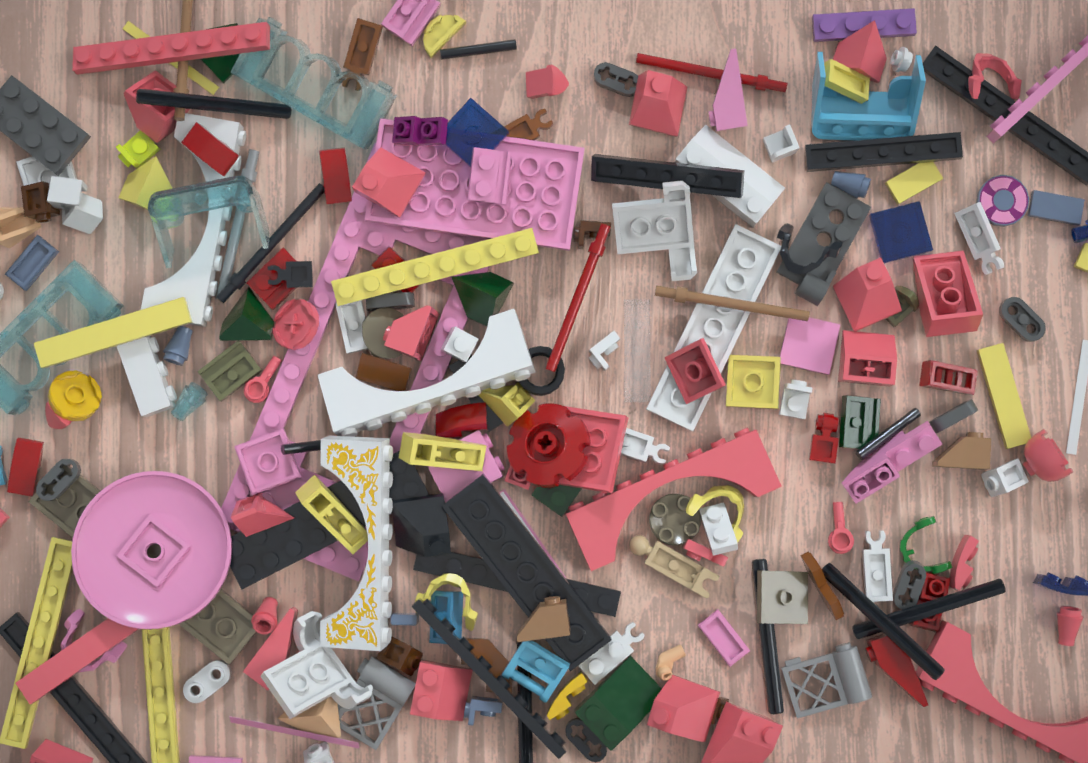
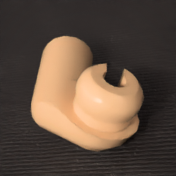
(666, 661)

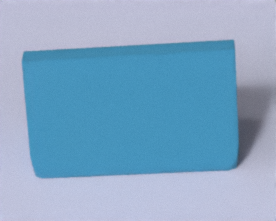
(449, 606)

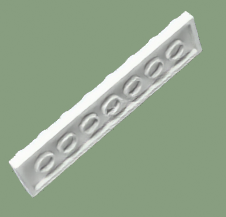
(737, 275)

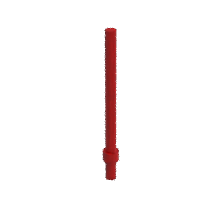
(760, 82)
(596, 250)

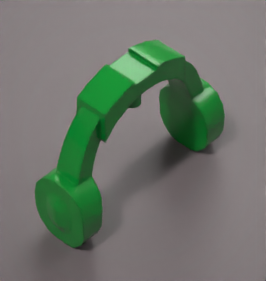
(926, 521)

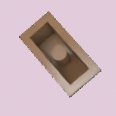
(966, 453)
(547, 621)

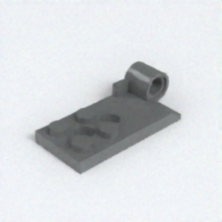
(806, 249)

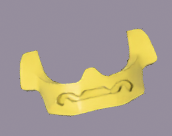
(732, 493)
(456, 581)

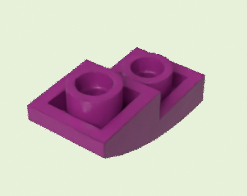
(420, 131)

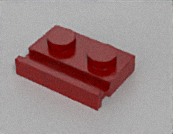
(272, 294)

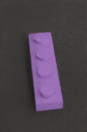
(841, 25)

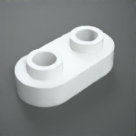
(206, 682)

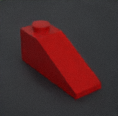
(896, 665)

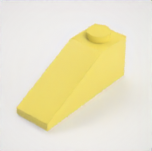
(441, 452)
(332, 514)

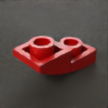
(210, 149)
(335, 175)
(460, 418)
(25, 467)
(933, 588)

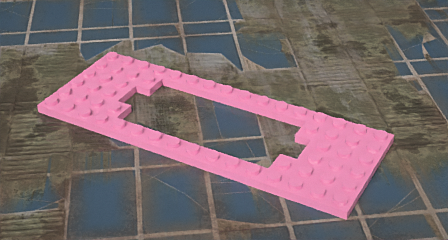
(350, 237)

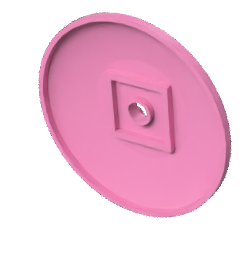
(114, 542)

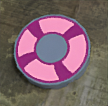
(1003, 200)

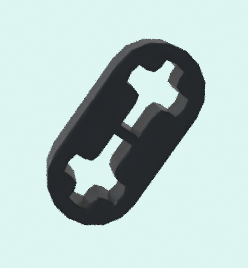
(582, 744)

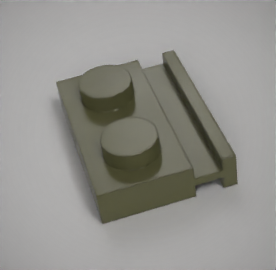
(229, 371)

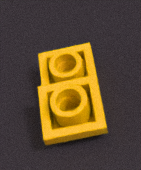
(561, 702)

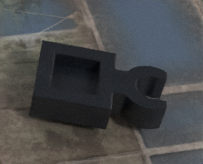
(296, 274)

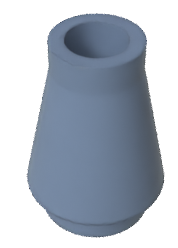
(851, 183)
(178, 347)

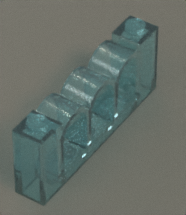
(363, 124)
(88, 290)

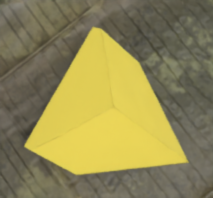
(143, 183)
(507, 402)

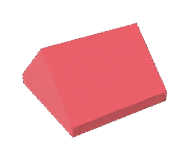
(695, 371)

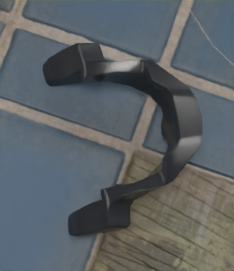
(785, 235)

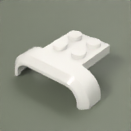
(659, 226)
(312, 673)

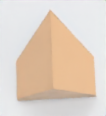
(15, 226)
(319, 719)

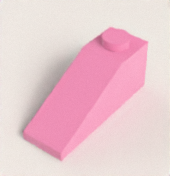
(729, 100)

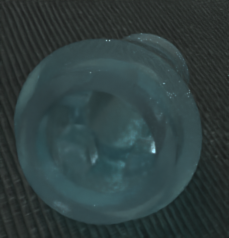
(189, 400)

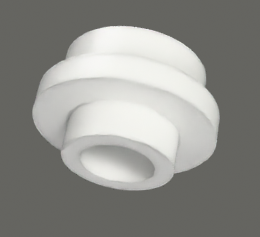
(901, 60)

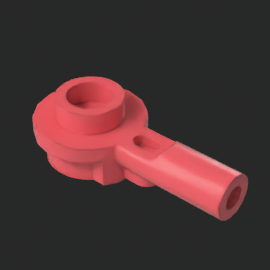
(257, 388)
(840, 539)

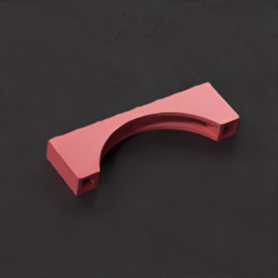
(736, 461)
(962, 681)

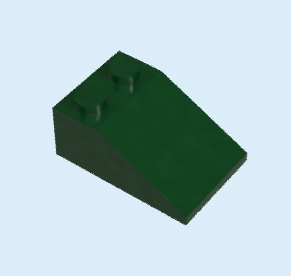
(619, 703)

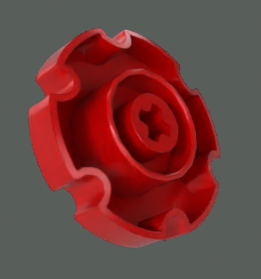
(559, 460)

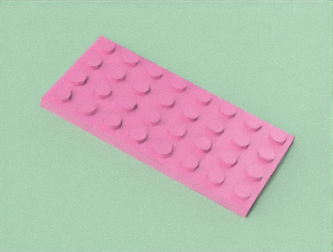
(539, 191)

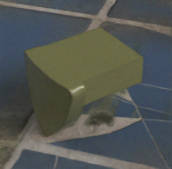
(908, 303)

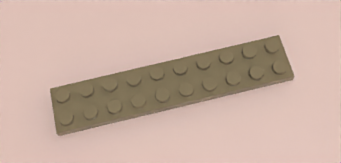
(220, 626)

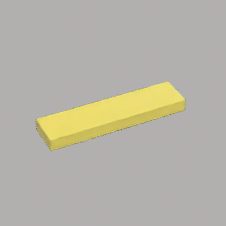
(1004, 395)

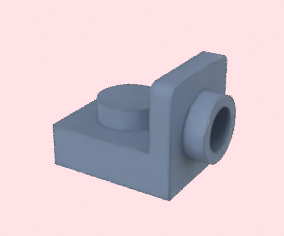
(485, 705)

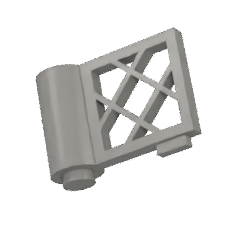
(847, 673)
(389, 688)

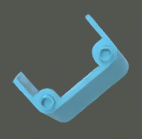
(882, 116)

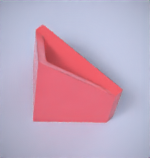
(863, 52)
(257, 514)

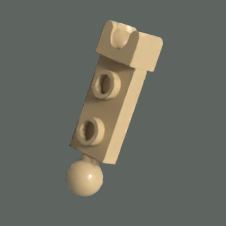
(673, 564)

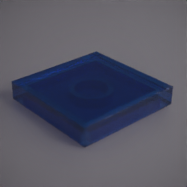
(473, 128)
(901, 232)

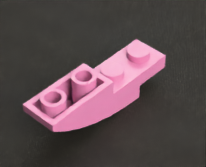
(886, 461)

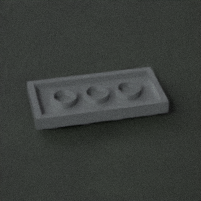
(39, 126)

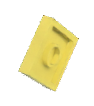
(753, 381)

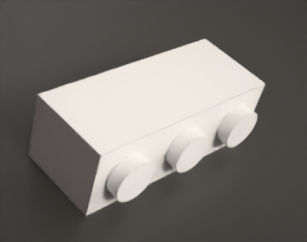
(147, 376)

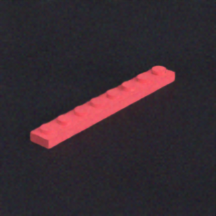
(171, 48)

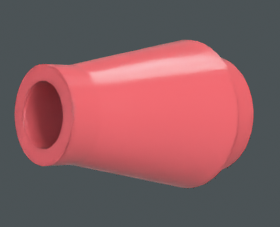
(265, 617)
(1069, 622)

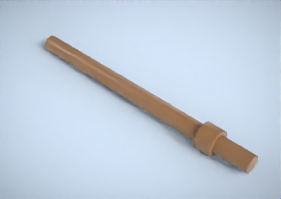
(182, 72)
(681, 295)

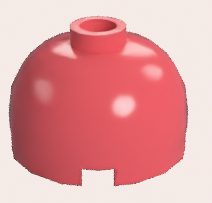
(1045, 458)

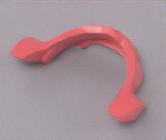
(985, 60)

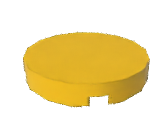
(74, 395)

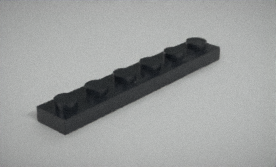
(883, 152)
(653, 173)

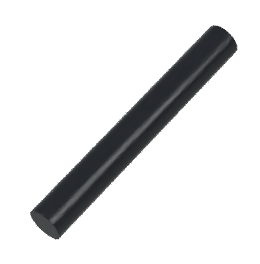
(478, 49)
(888, 433)
(301, 447)

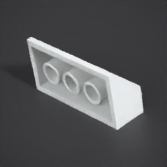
(759, 189)

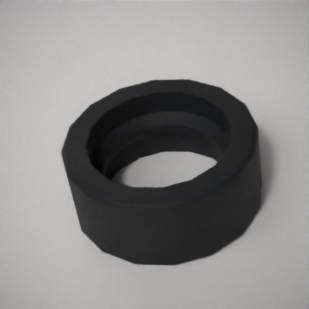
(556, 382)

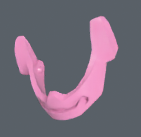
(71, 624)

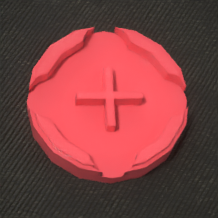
(295, 324)

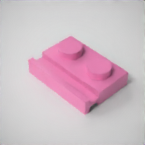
(410, 18)
(489, 175)

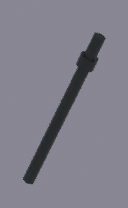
(238, 279)

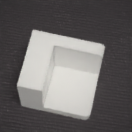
(781, 144)
(65, 191)
(85, 216)

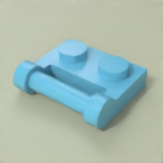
(539, 663)

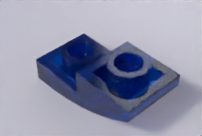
(1071, 586)

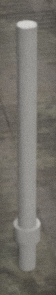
(237, 225)

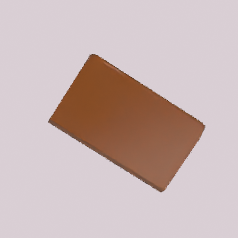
(383, 372)

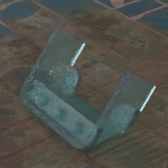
(171, 205)

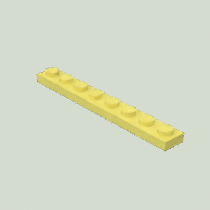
(435, 267)
(39, 639)

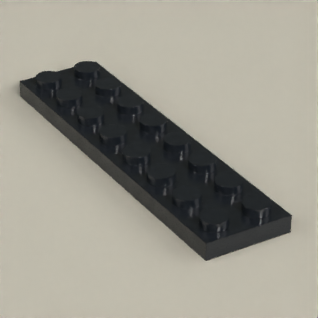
(295, 539)
(523, 566)

